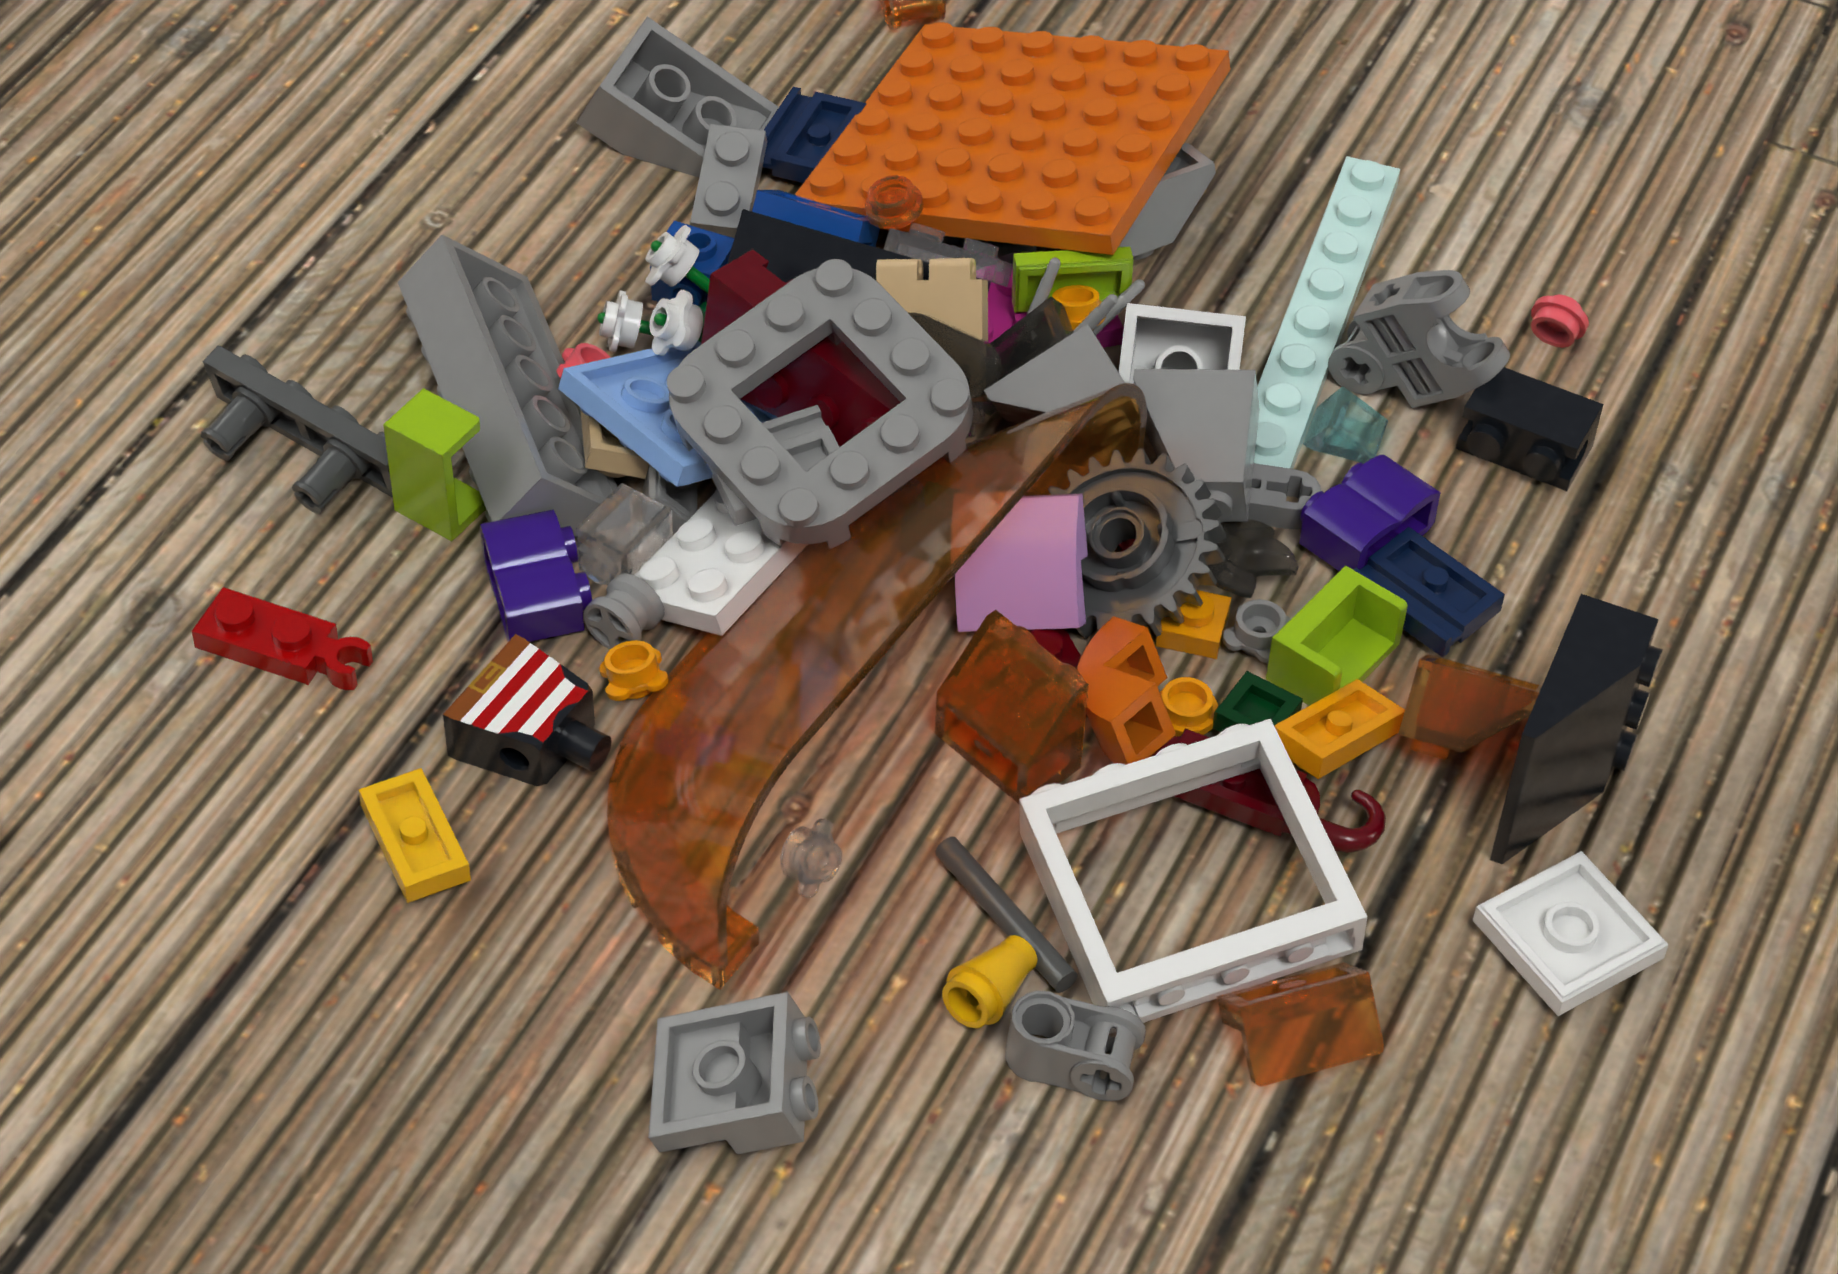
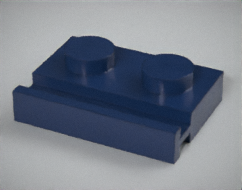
(805, 131)
(1441, 594)

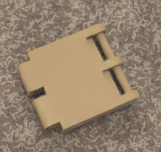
(948, 295)

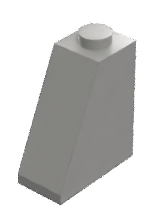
(1207, 424)

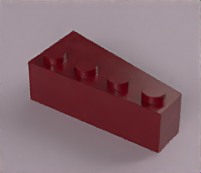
(821, 376)

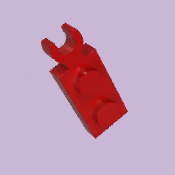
(279, 640)

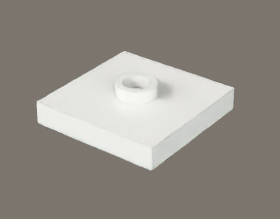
(1570, 933)

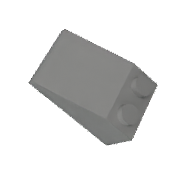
(665, 98)

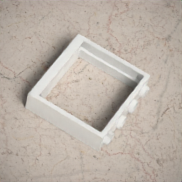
(1223, 964)

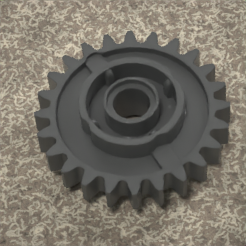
(1172, 543)

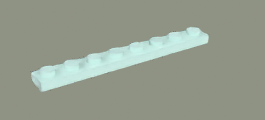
(1321, 308)

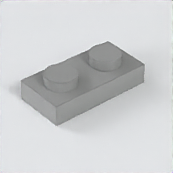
(728, 177)

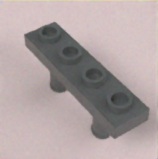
(288, 408)

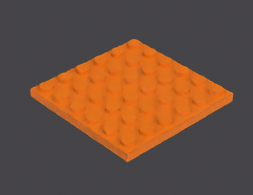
(1024, 133)

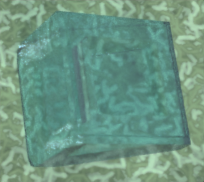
(1346, 428)

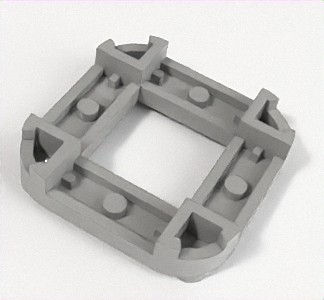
(867, 468)

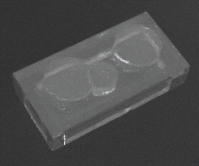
(926, 244)

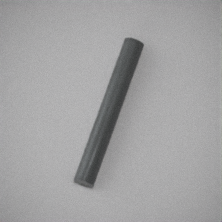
(1005, 912)

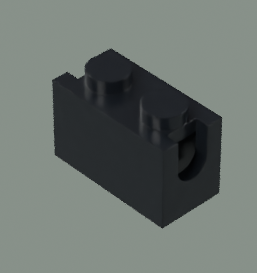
(1530, 427)

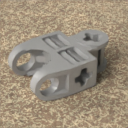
(1411, 342)

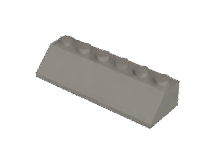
(501, 364)

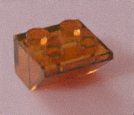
(1013, 709)

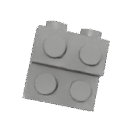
(734, 1076)

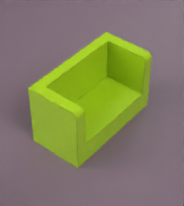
(419, 455)
(1336, 637)

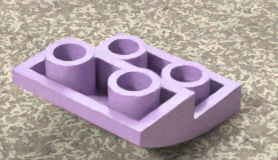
(1028, 567)

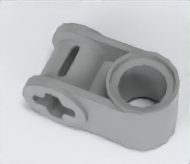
(1074, 1044)

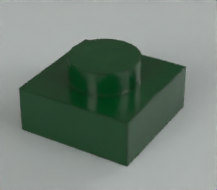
(1255, 701)

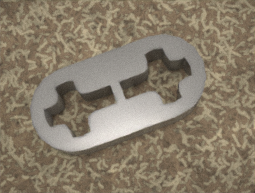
(1269, 493)

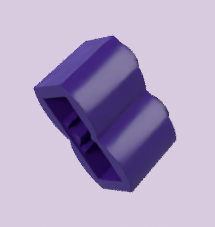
(1366, 512)
(534, 575)

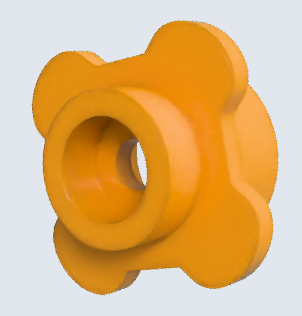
(632, 671)

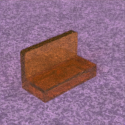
(1305, 1022)

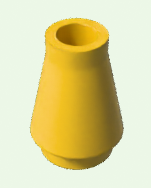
(986, 984)

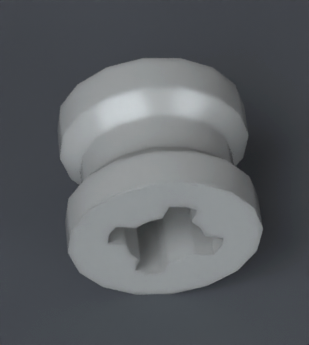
(624, 611)

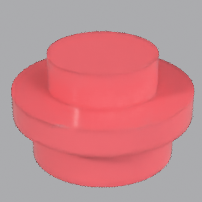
(1558, 320)

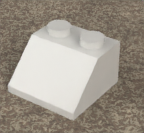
(1179, 340)

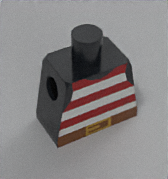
(525, 718)

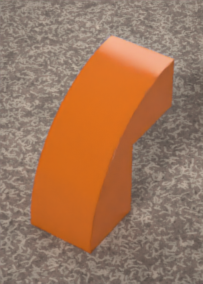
(1124, 692)

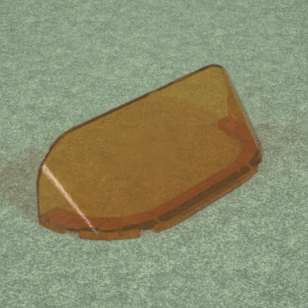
(753, 698)

